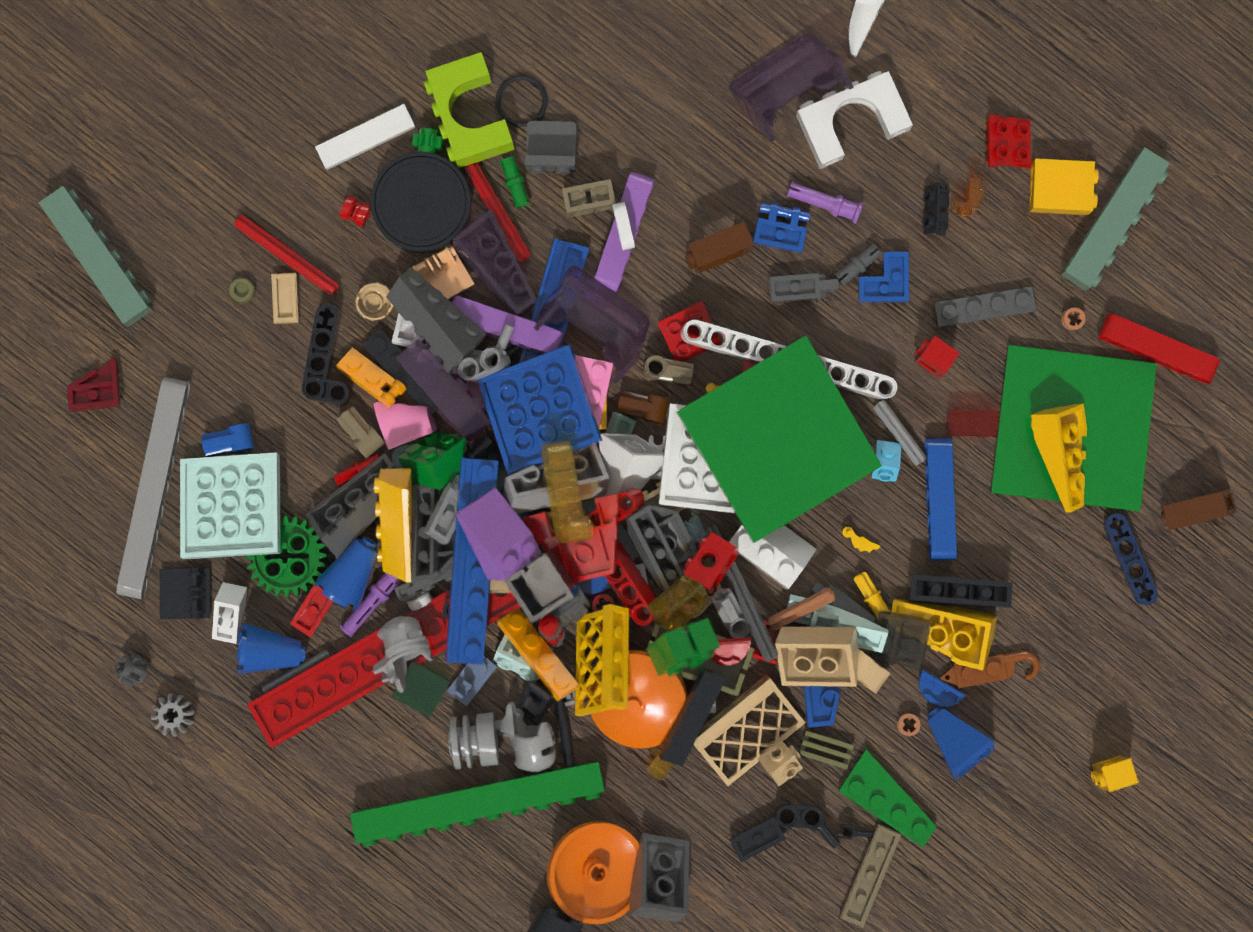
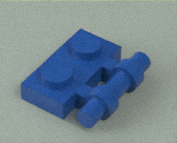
(778, 234)

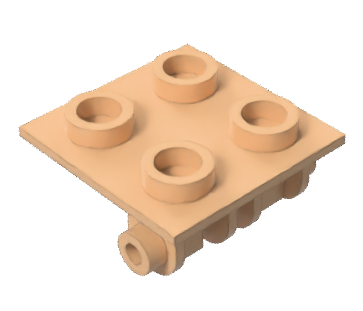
(445, 272)

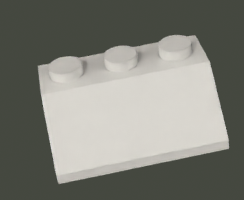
(778, 554)

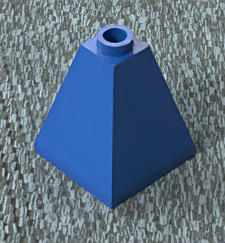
(958, 742)

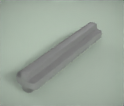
(899, 432)

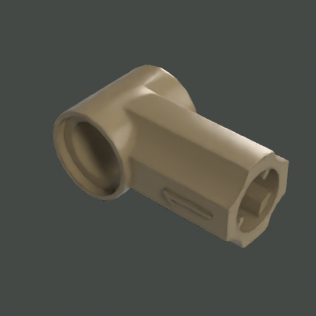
(671, 370)
(364, 436)

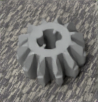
(179, 721)

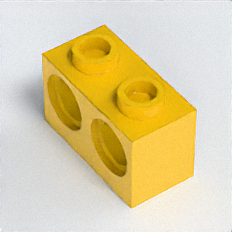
(1114, 773)

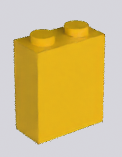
(1063, 186)

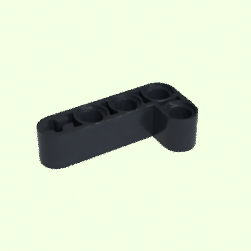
(327, 354)

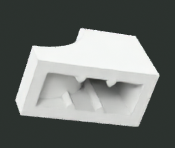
(228, 612)

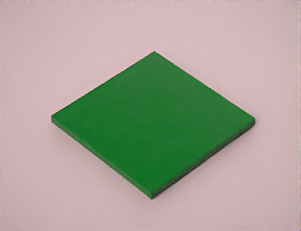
(1117, 416)
(779, 439)

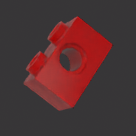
(935, 356)
(717, 548)

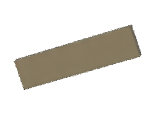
(870, 875)

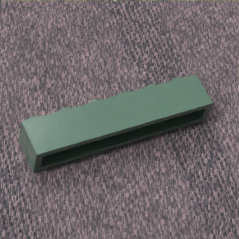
(1115, 219)
(95, 255)

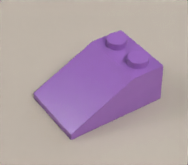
(497, 536)

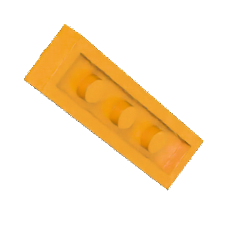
(538, 654)

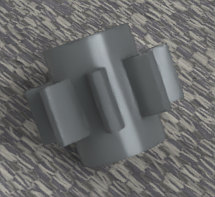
(131, 670)

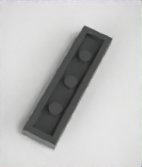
(984, 307)

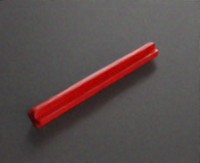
(492, 202)
(286, 255)

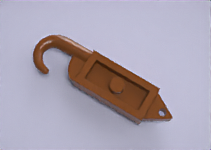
(996, 668)

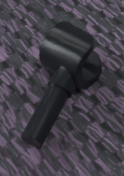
(850, 832)

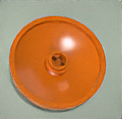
(651, 709)
(593, 872)

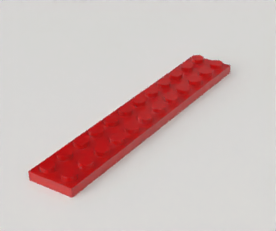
(350, 674)

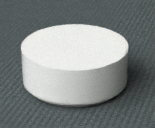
(419, 600)

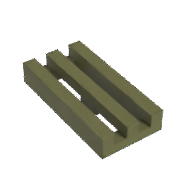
(846, 756)

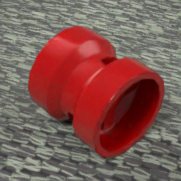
(355, 211)

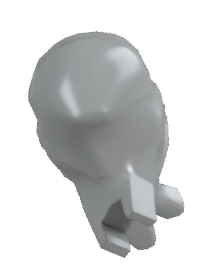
(402, 642)
(531, 743)

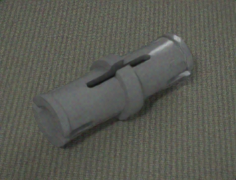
(857, 265)

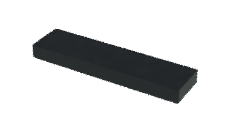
(692, 717)

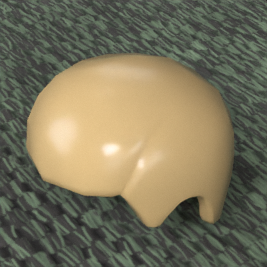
(372, 301)

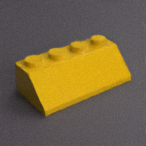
(395, 521)

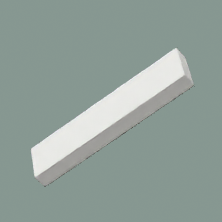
(365, 137)

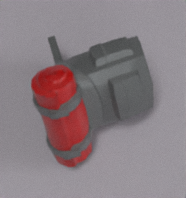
(554, 622)

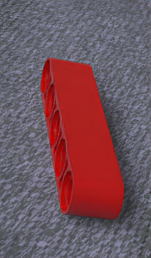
(1159, 348)

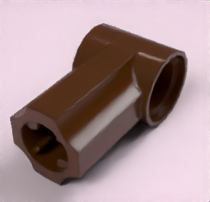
(649, 407)

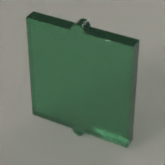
(422, 690)

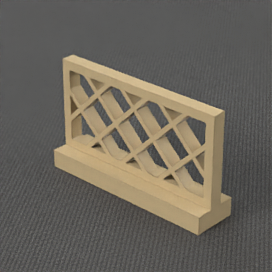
(734, 712)

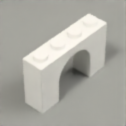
(876, 93)

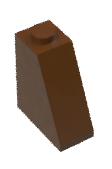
(1198, 509)

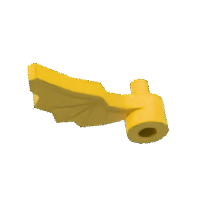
(859, 542)

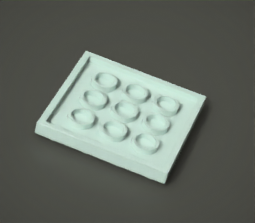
(230, 506)

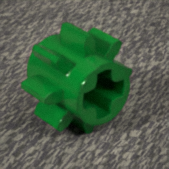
(427, 141)

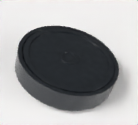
(420, 202)

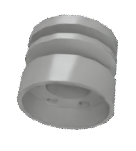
(473, 741)

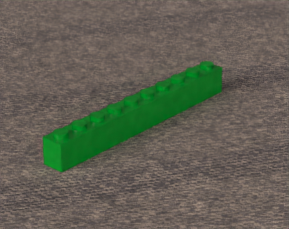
(477, 802)

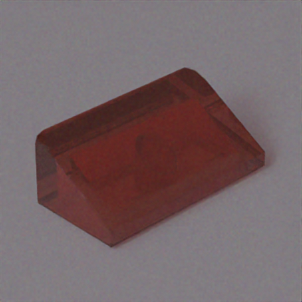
(972, 423)

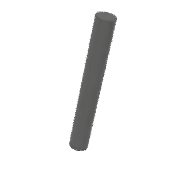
(309, 663)

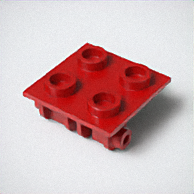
(1008, 141)
(671, 330)

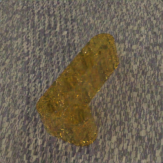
(564, 493)

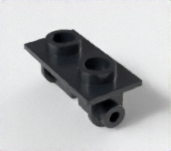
(935, 198)

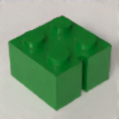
(679, 650)

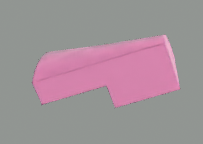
(403, 422)

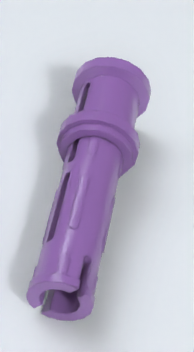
(836, 205)
(378, 593)

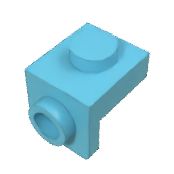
(889, 456)

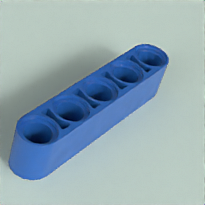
(940, 499)

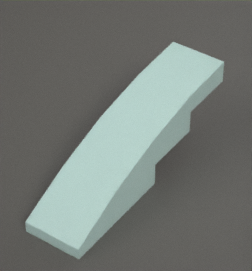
(869, 635)

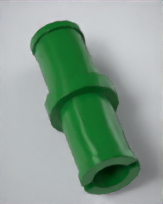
(514, 182)

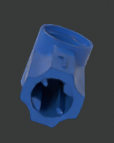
(235, 439)

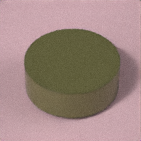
(242, 290)

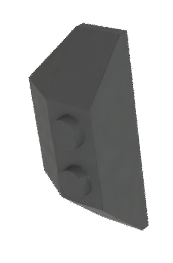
(661, 543)
(429, 557)

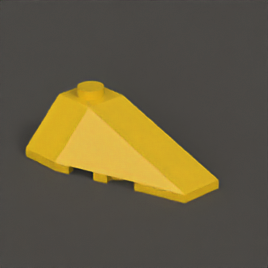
(1059, 440)
(955, 631)

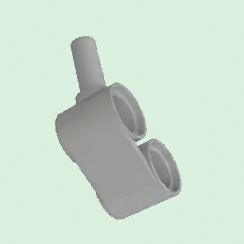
(484, 361)

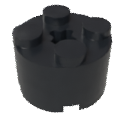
(549, 921)

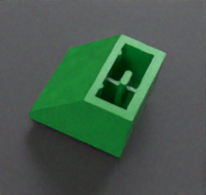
(434, 459)

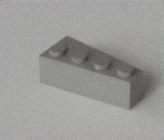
(528, 488)

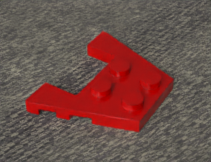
(587, 557)

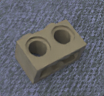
(588, 198)

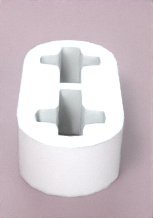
(623, 226)

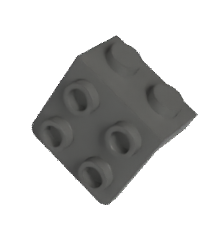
(551, 147)

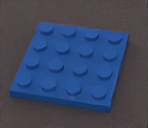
(538, 406)

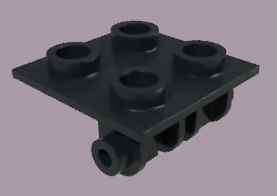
(184, 593)

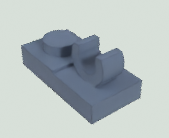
(471, 680)

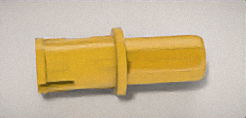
(870, 593)

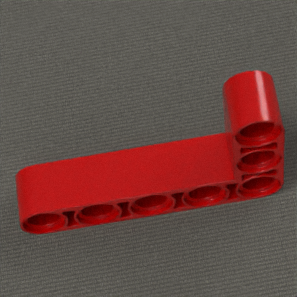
(630, 574)

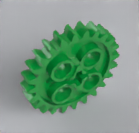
(287, 579)

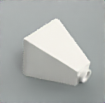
(628, 461)

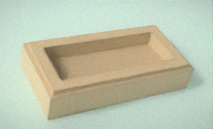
(285, 298)

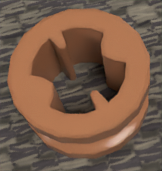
(1065, 320)
(900, 724)

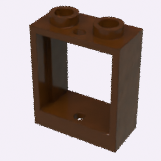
(719, 248)

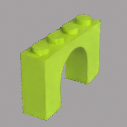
(446, 85)

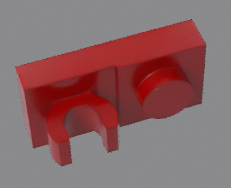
(312, 611)

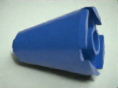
(349, 574)
(266, 650)

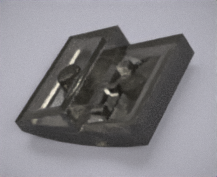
(905, 639)

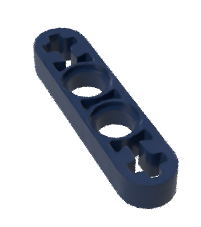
(1134, 557)

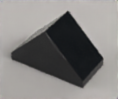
(536, 701)

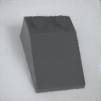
(660, 879)

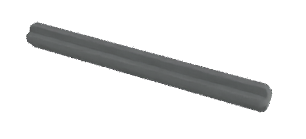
(748, 607)

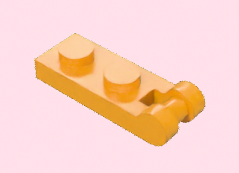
(370, 377)

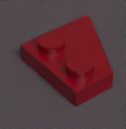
(96, 390)

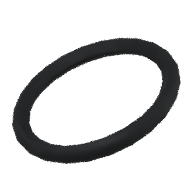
(520, 78)

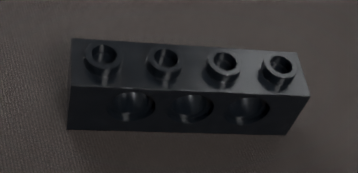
(959, 591)

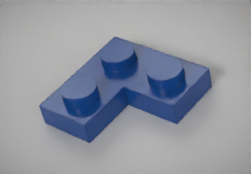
(892, 285)

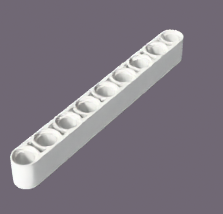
(752, 354)

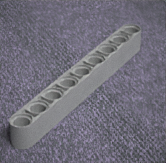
(153, 488)

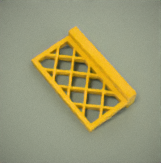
(612, 660)

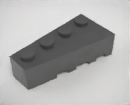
(435, 318)
(349, 509)

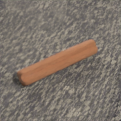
(801, 609)

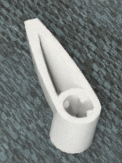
(861, 21)

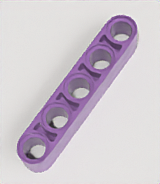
(614, 258)
(524, 335)

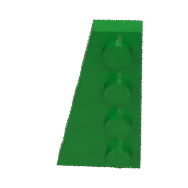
(880, 794)

